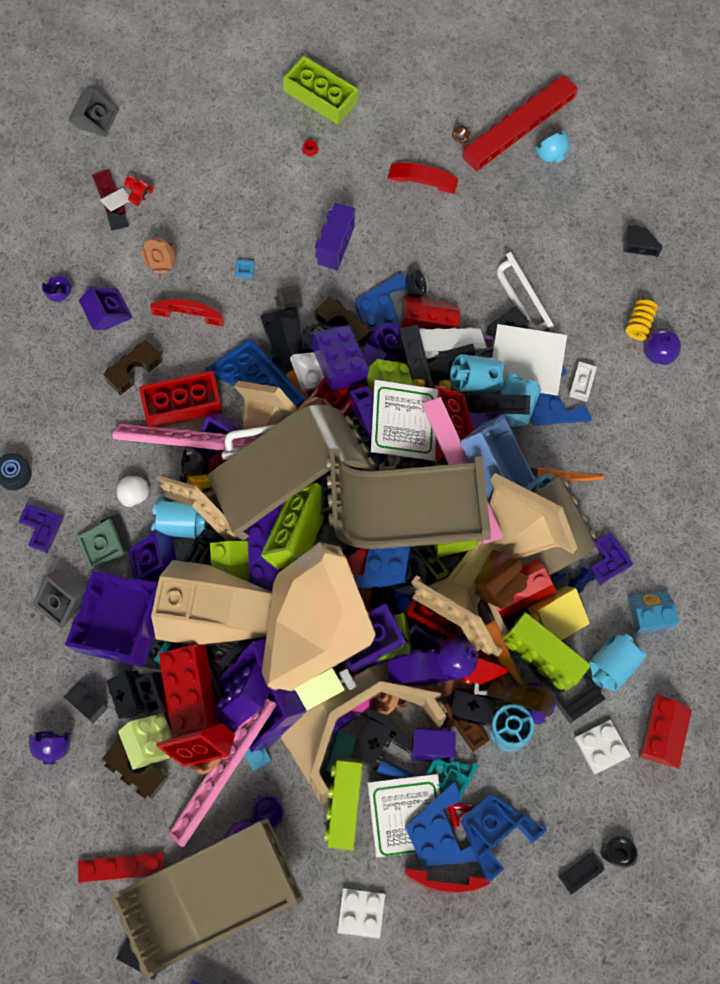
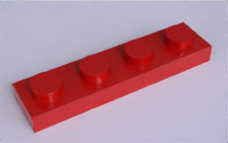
(120, 867)

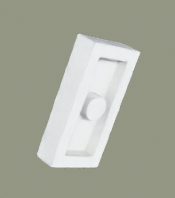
(582, 381)

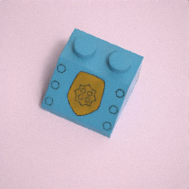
(653, 611)

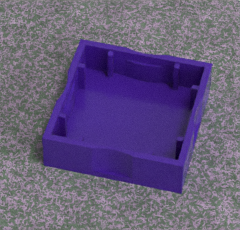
(115, 619)
(288, 707)

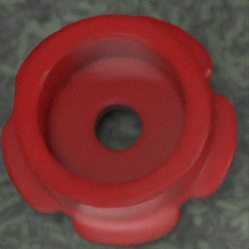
(310, 144)

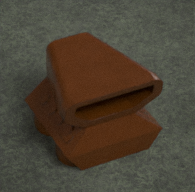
(500, 579)

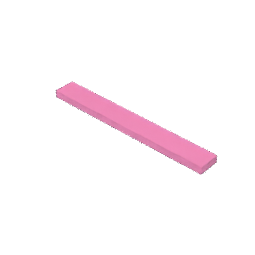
(177, 437)
(452, 448)
(218, 776)

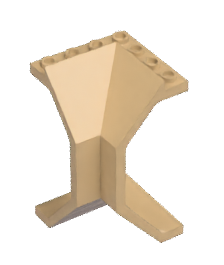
(262, 407)
(527, 527)
(311, 733)

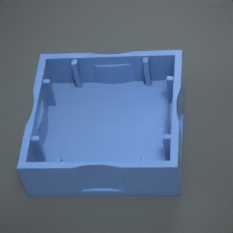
(500, 453)

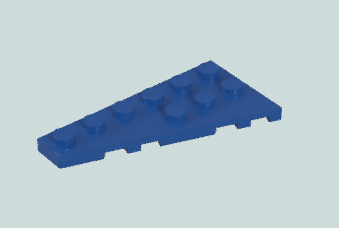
(251, 365)

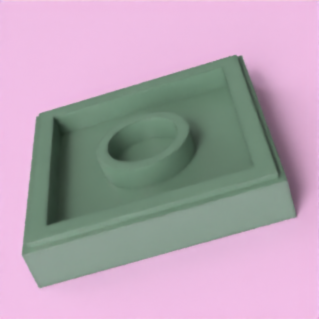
(101, 545)

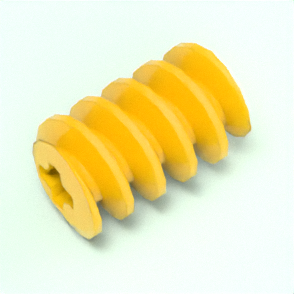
(641, 319)

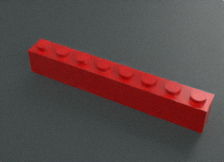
(519, 123)

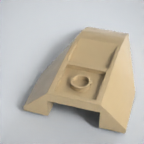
(208, 606)

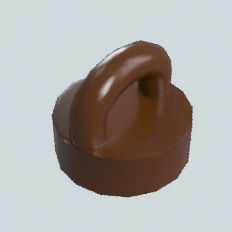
(461, 131)

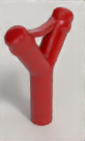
(453, 815)

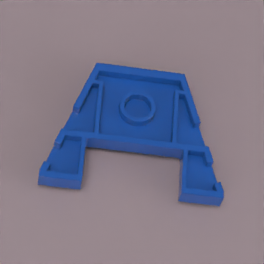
(377, 306)
(551, 411)
(384, 568)
(489, 825)
(433, 835)

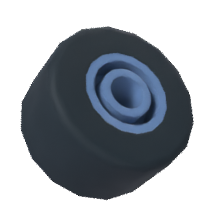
(18, 476)

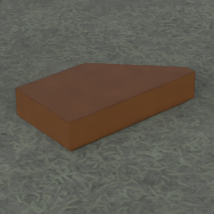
(449, 721)
(471, 734)

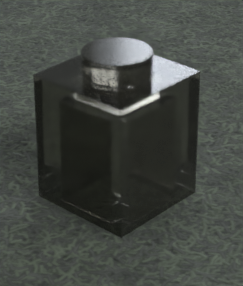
(288, 298)

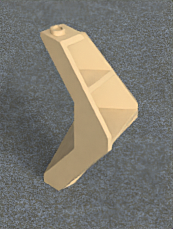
(313, 619)

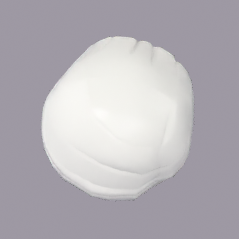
(132, 490)

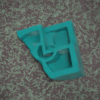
(452, 772)

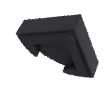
(116, 221)

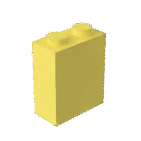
(560, 613)

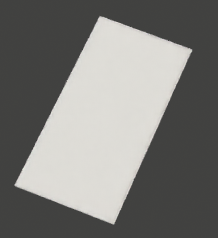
(115, 199)

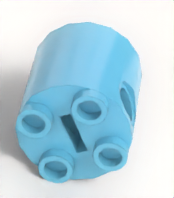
(477, 374)
(516, 386)
(177, 519)
(616, 662)
(521, 727)

